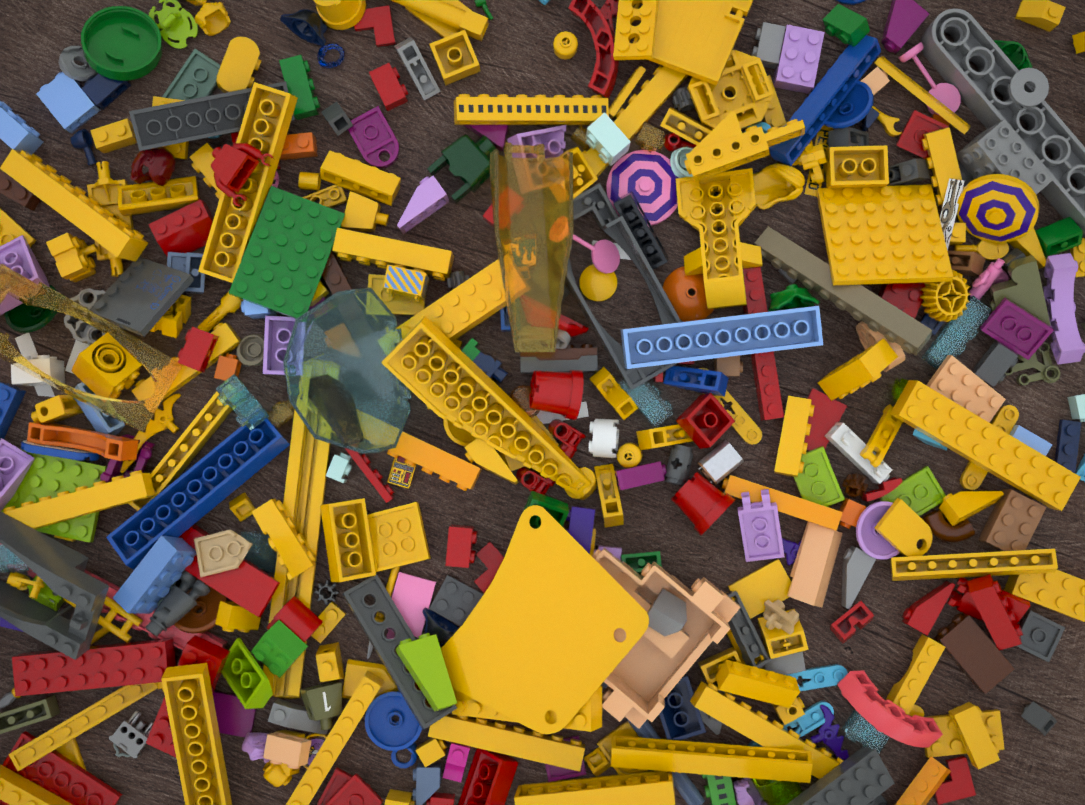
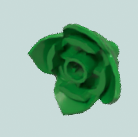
(792, 298)

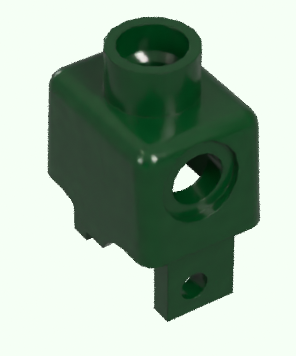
(468, 161)

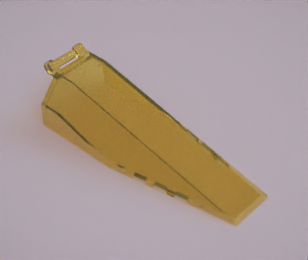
(532, 240)

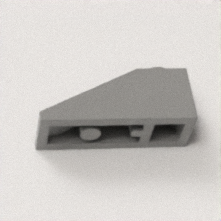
(417, 68)
(854, 573)
(293, 716)

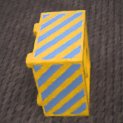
(405, 282)

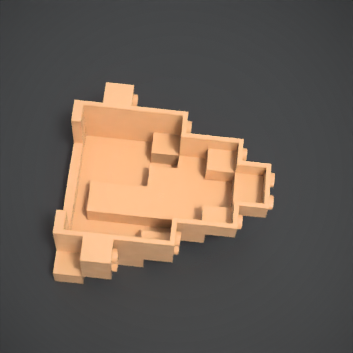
(658, 661)

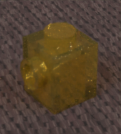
(650, 138)

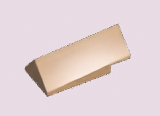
(814, 564)

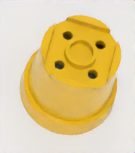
(340, 13)

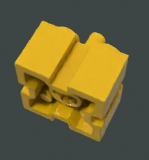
(72, 257)
(172, 321)

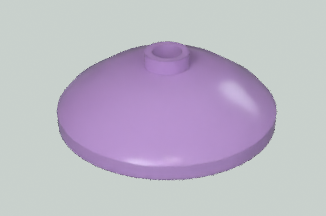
(870, 540)

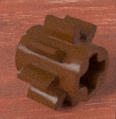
(855, 485)

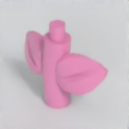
(992, 275)

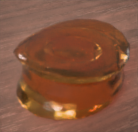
(521, 396)

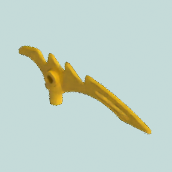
(162, 421)

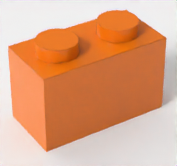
(299, 146)

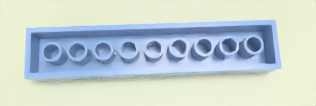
(722, 337)

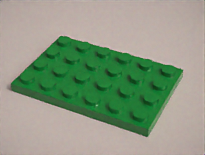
(286, 253)

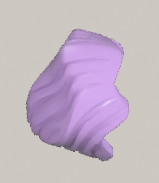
(254, 745)
(746, 793)

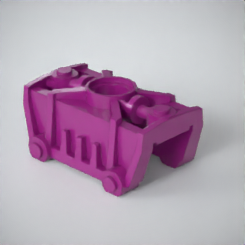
(114, 466)

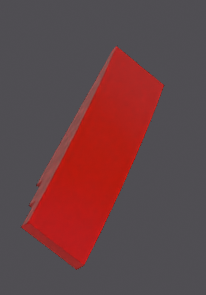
(244, 586)

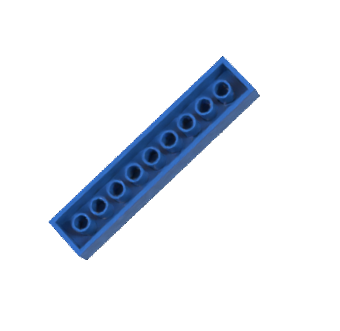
(197, 490)

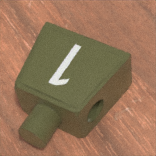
(323, 702)

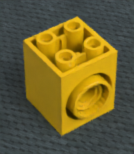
(106, 367)

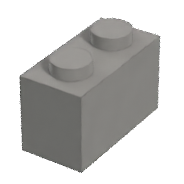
(769, 44)

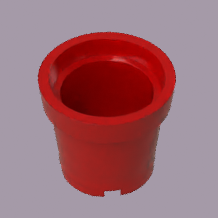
(557, 392)
(701, 502)

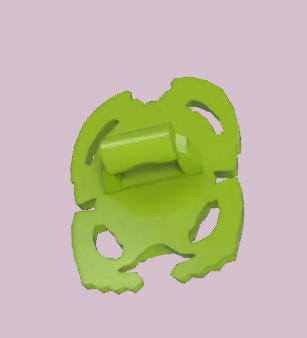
(175, 23)

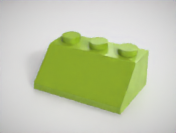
(246, 677)

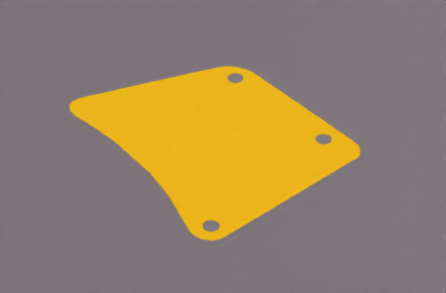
(543, 629)

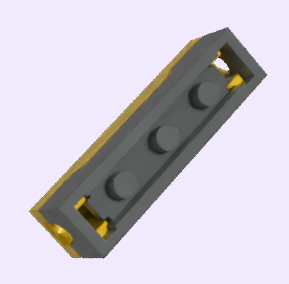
(745, 638)

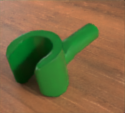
(478, 3)

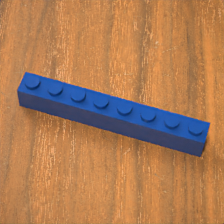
(828, 96)

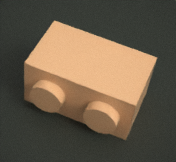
(287, 749)

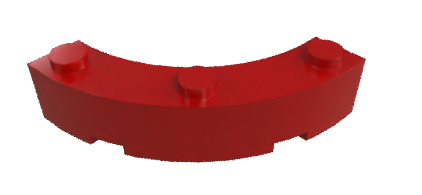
(605, 67)

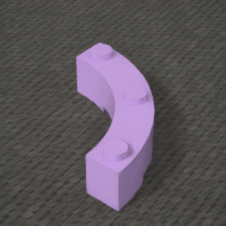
(1061, 308)

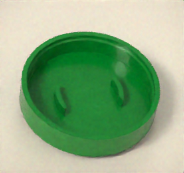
(121, 43)

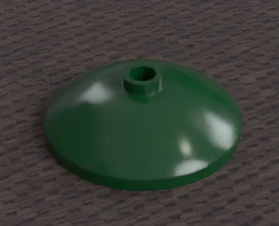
(29, 318)

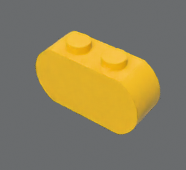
(238, 65)

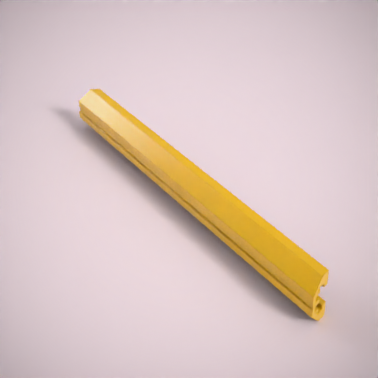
(302, 503)

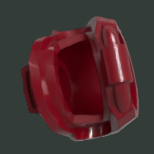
(160, 164)

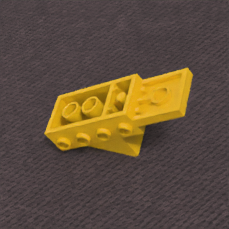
(729, 147)

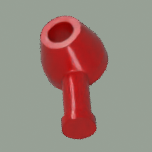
(679, 144)

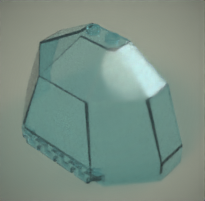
(348, 341)

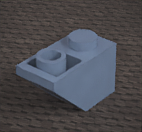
(427, 781)

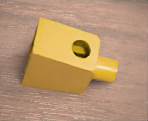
(363, 214)
(56, 409)
(329, 663)

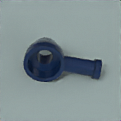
(83, 140)

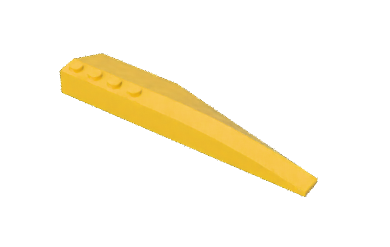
(473, 401)

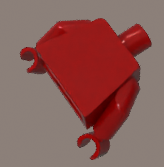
(234, 166)

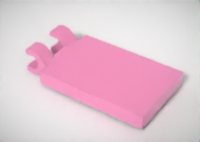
(411, 597)

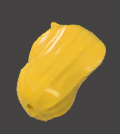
(777, 184)

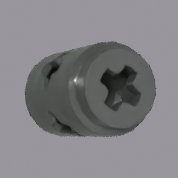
(678, 455)

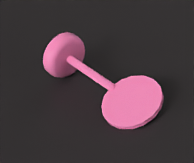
(944, 92)
(604, 254)

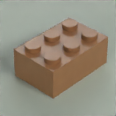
(1012, 522)

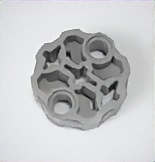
(81, 331)

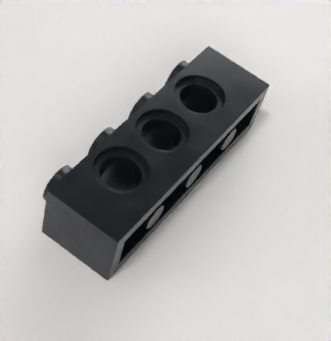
(641, 229)

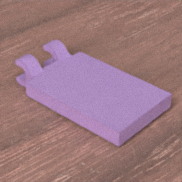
(760, 528)

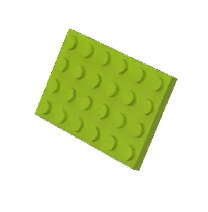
(55, 475)

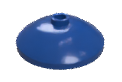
(853, 107)
(384, 730)

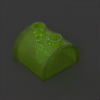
(777, 792)

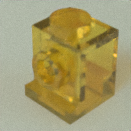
(281, 413)

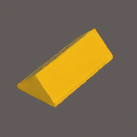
(152, 197)

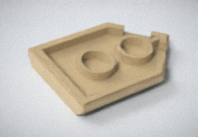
(220, 552)

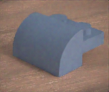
(189, 264)

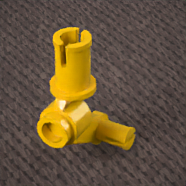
(21, 582)

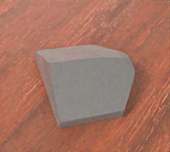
(667, 613)

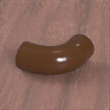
(945, 531)

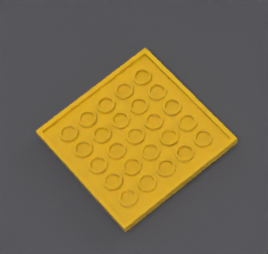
(883, 235)

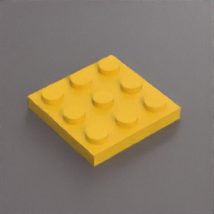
(398, 537)

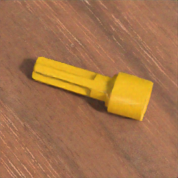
(228, 304)

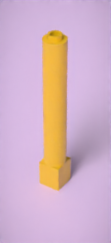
(471, 22)

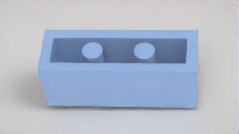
(100, 421)

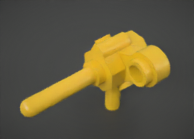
(812, 158)

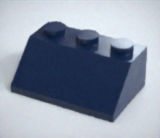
(679, 716)

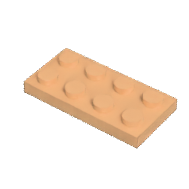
(966, 388)

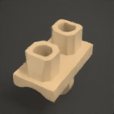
(778, 618)

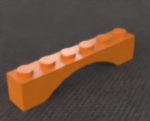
(104, 444)

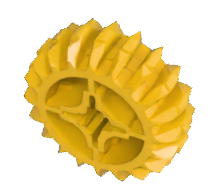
(949, 306)

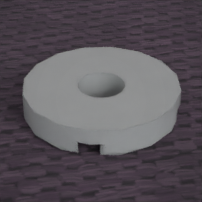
(71, 69)
(1036, 80)

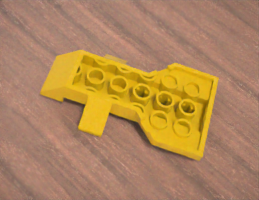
(721, 253)

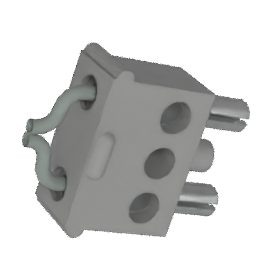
(125, 739)

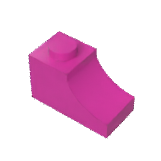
(456, 762)

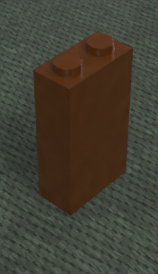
(974, 652)

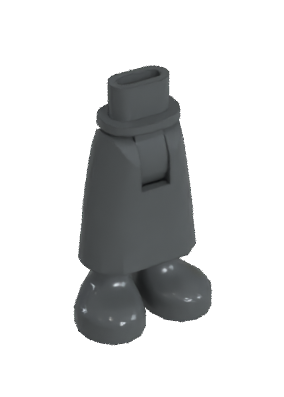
(177, 603)

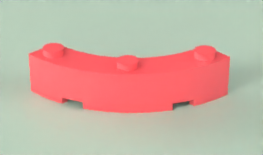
(886, 715)

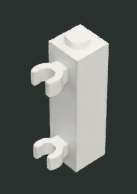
(851, 445)

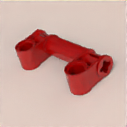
(570, 440)

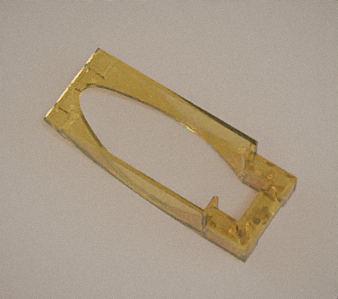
(159, 366)

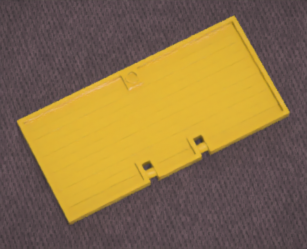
(697, 35)

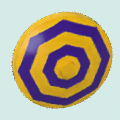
(998, 208)

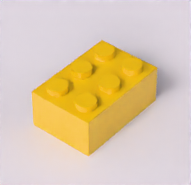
(857, 167)

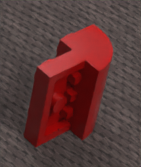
(297, 619)

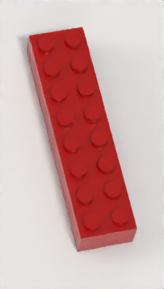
(96, 668)

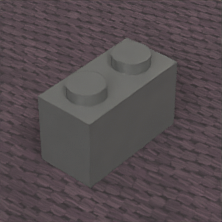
(995, 363)

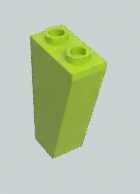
(428, 669)

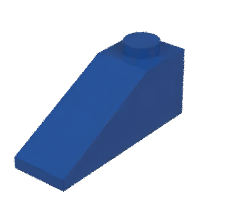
(697, 380)

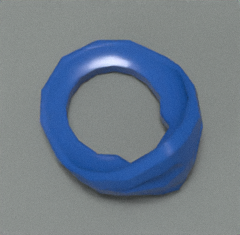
(414, 756)

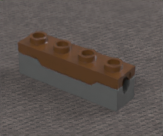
(561, 360)

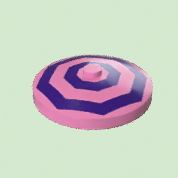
(649, 179)

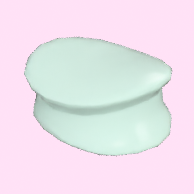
(677, 162)

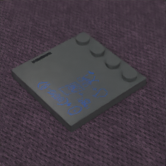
(141, 295)

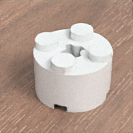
(604, 438)

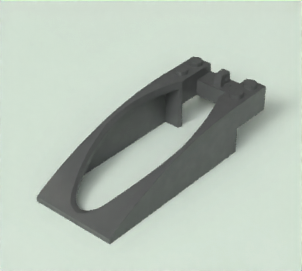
(608, 221)
(64, 574)

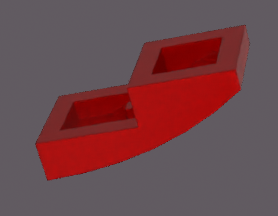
(884, 488)

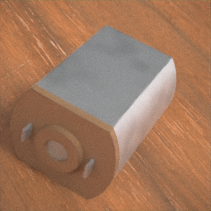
(720, 462)

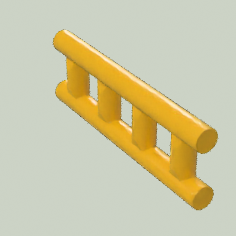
(106, 622)

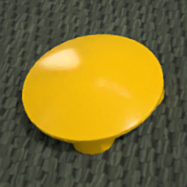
(597, 285)

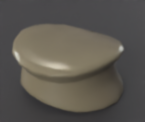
(251, 350)

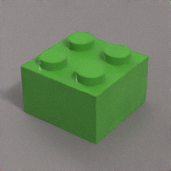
(279, 648)

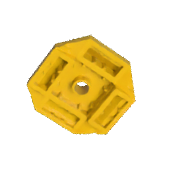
(748, 83)

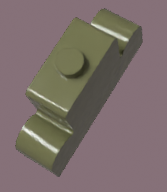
(1023, 289)

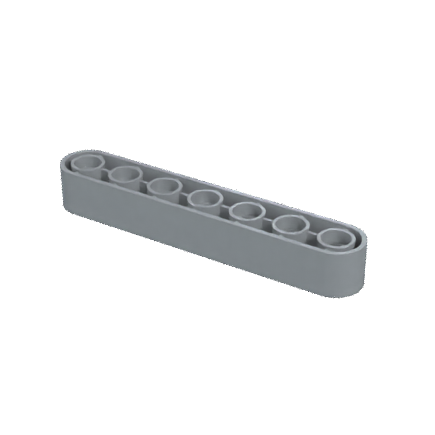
(977, 92)

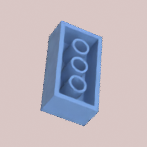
(155, 575)

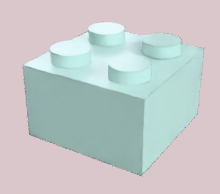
(607, 139)

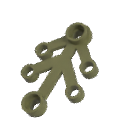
(1034, 363)

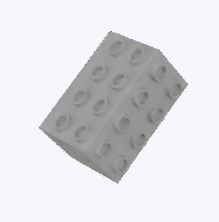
(1003, 152)

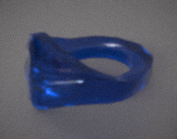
(321, 53)

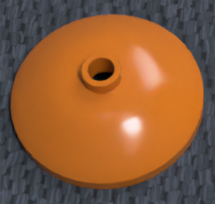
(686, 306)

